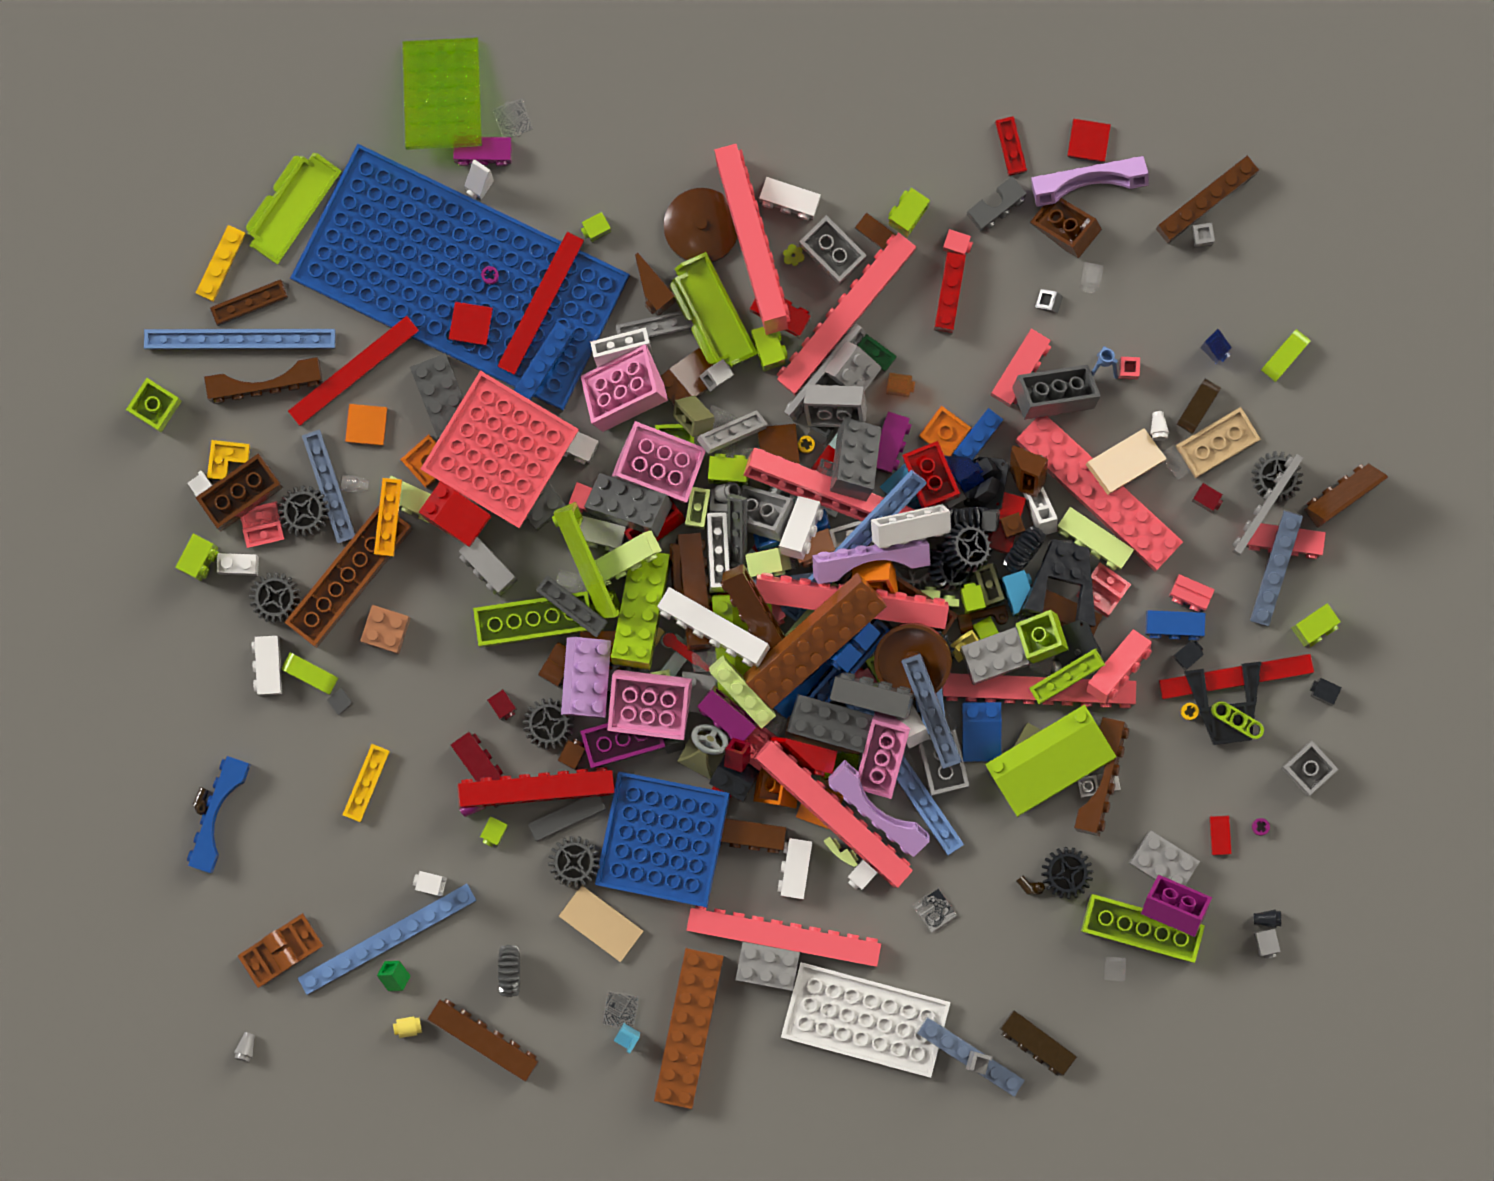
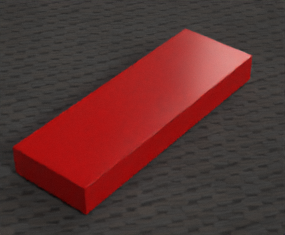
(1011, 146)

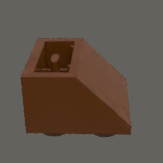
(1028, 470)

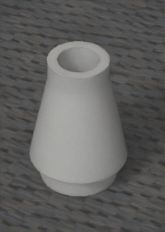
(245, 1048)

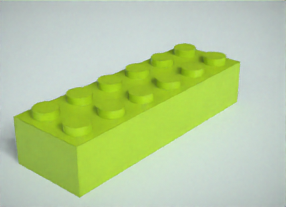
(639, 613)
(524, 621)
(1128, 926)

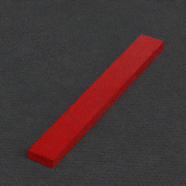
(540, 303)
(353, 371)
(1233, 676)

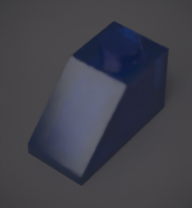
(1217, 347)
(965, 471)

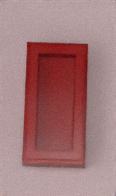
(1220, 835)

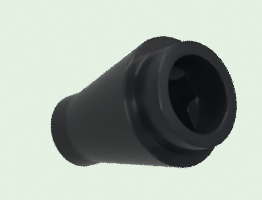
(1268, 918)

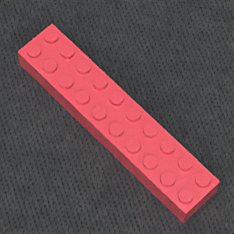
(752, 238)
(1117, 511)

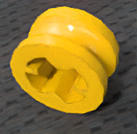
(802, 449)
(1184, 708)

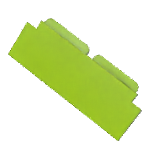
(295, 200)
(711, 312)

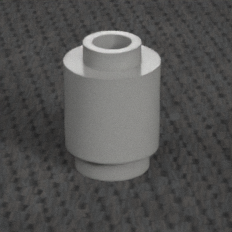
(722, 490)

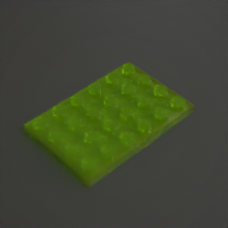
(442, 93)

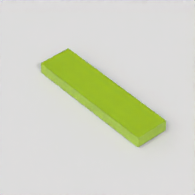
(1067, 676)

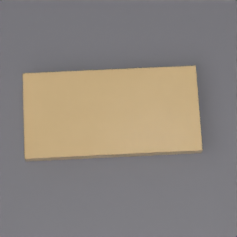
(1218, 442)
(1126, 461)
(601, 923)

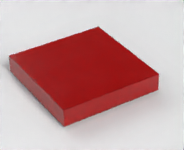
(1088, 140)
(470, 323)

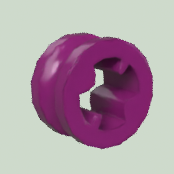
(491, 269)
(1266, 827)

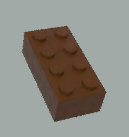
(239, 492)

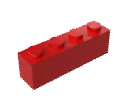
(949, 292)

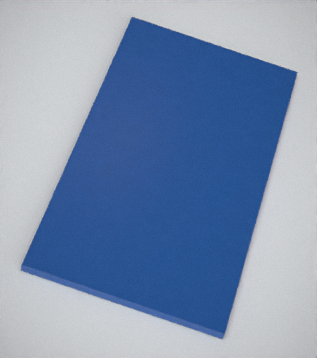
(416, 247)

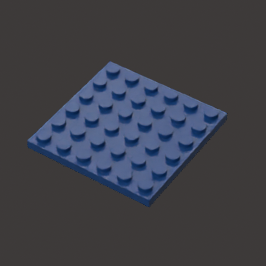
(662, 839)

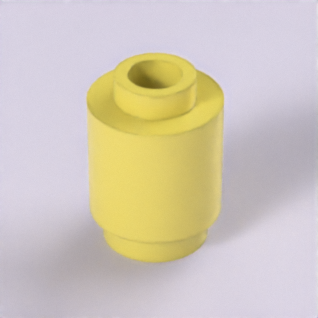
(407, 1027)

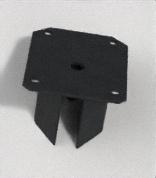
(992, 488)
(1077, 638)

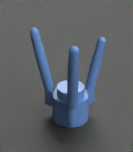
(1105, 359)

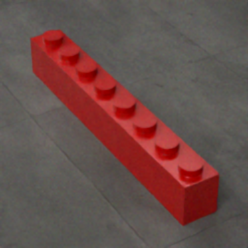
(535, 789)

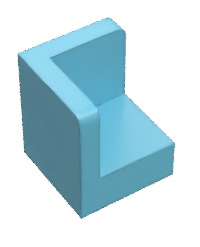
(627, 1037)

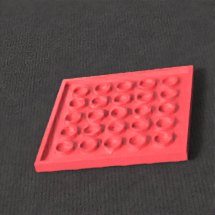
(500, 449)

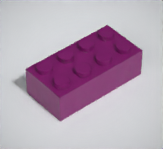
(610, 747)

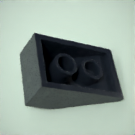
(733, 781)

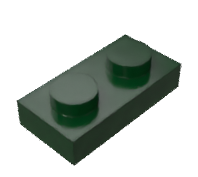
(877, 352)

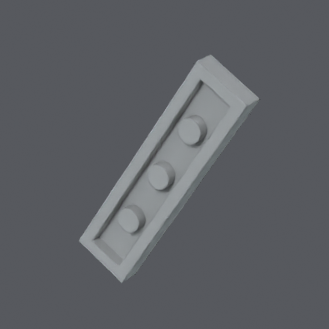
(732, 432)

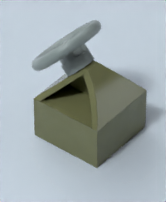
(704, 751)

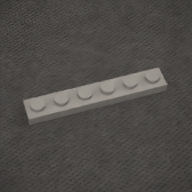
(796, 407)
(1262, 510)

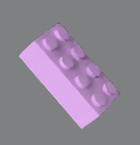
(586, 677)

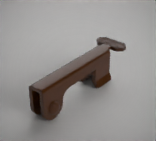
(999, 613)

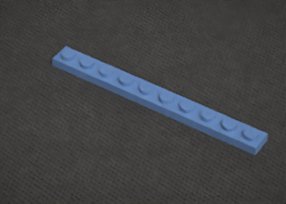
(239, 338)
(862, 534)
(923, 802)
(387, 939)

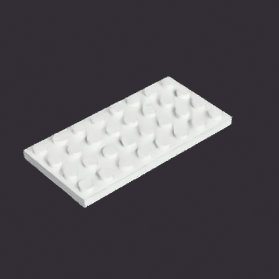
(863, 1019)

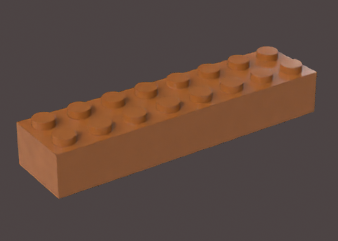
(342, 582)
(814, 640)
(688, 1028)

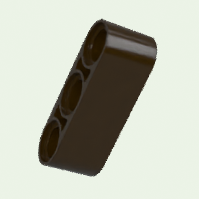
(1198, 406)

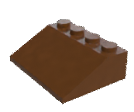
(1343, 495)

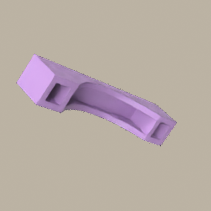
(1126, 173)
(833, 565)
(907, 834)

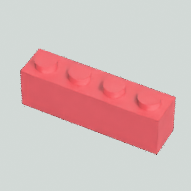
(1023, 362)
(1306, 543)
(1119, 666)

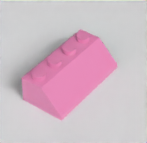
(883, 754)

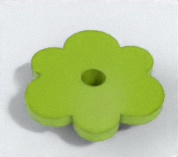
(797, 251)

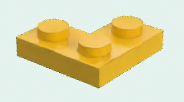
(222, 453)

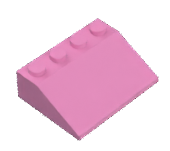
(623, 388)
(659, 462)
(649, 704)

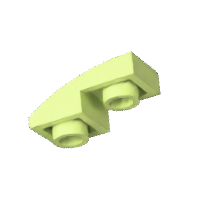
(931, 592)
(848, 857)

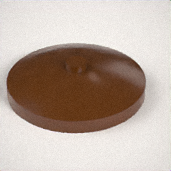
(699, 224)
(908, 641)

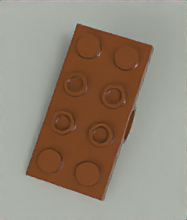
(280, 950)

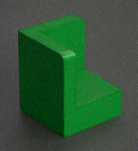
(393, 975)

